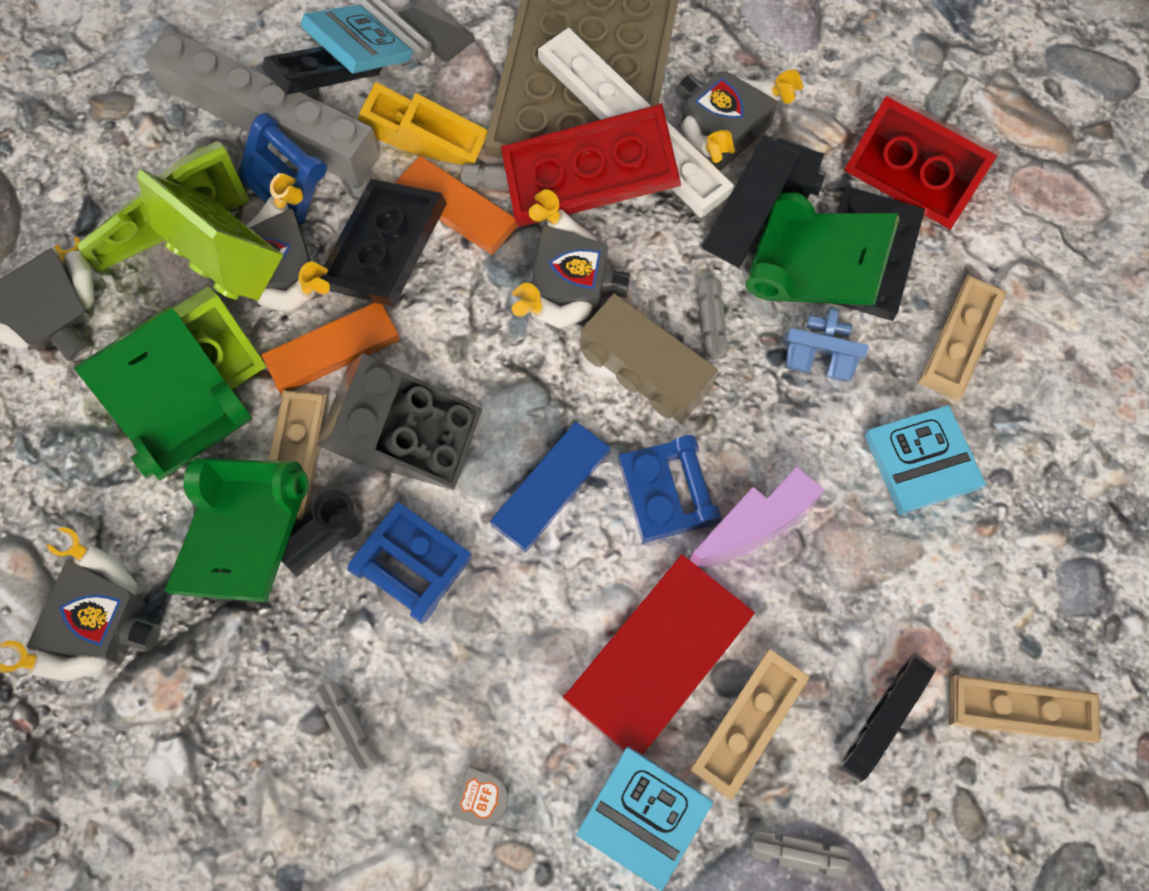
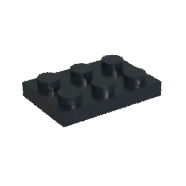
(383, 241)
(901, 252)

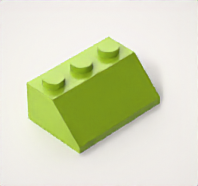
(209, 237)
(219, 337)

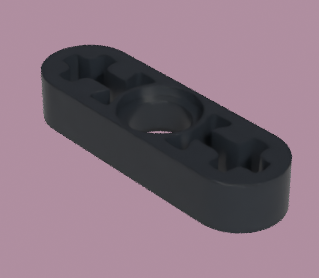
(887, 717)

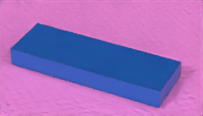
(550, 486)

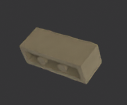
(647, 359)

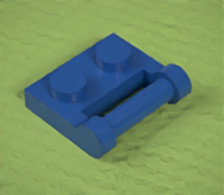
(261, 165)
(654, 492)
(419, 549)

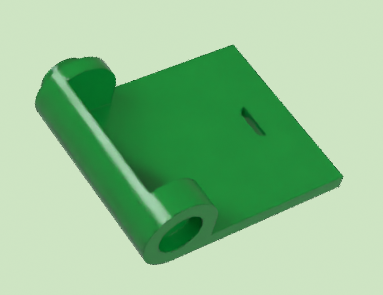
(821, 255)
(166, 400)
(238, 527)

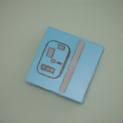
(356, 38)
(924, 460)
(645, 818)

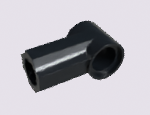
(315, 536)

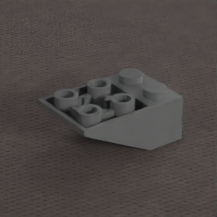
(399, 424)

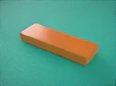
(465, 209)
(330, 347)

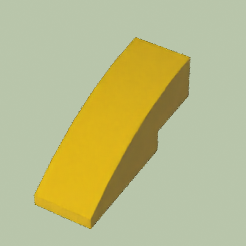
(421, 126)

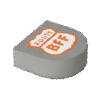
(480, 799)

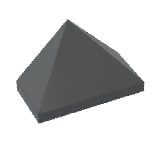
(438, 26)

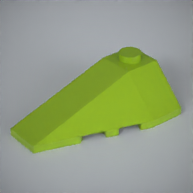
(129, 229)

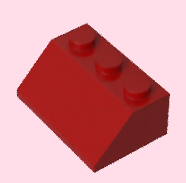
(921, 160)

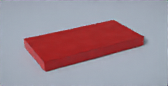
(593, 163)
(658, 656)

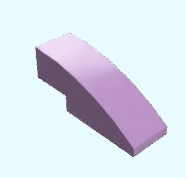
(758, 520)

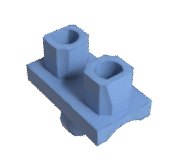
(843, 353)

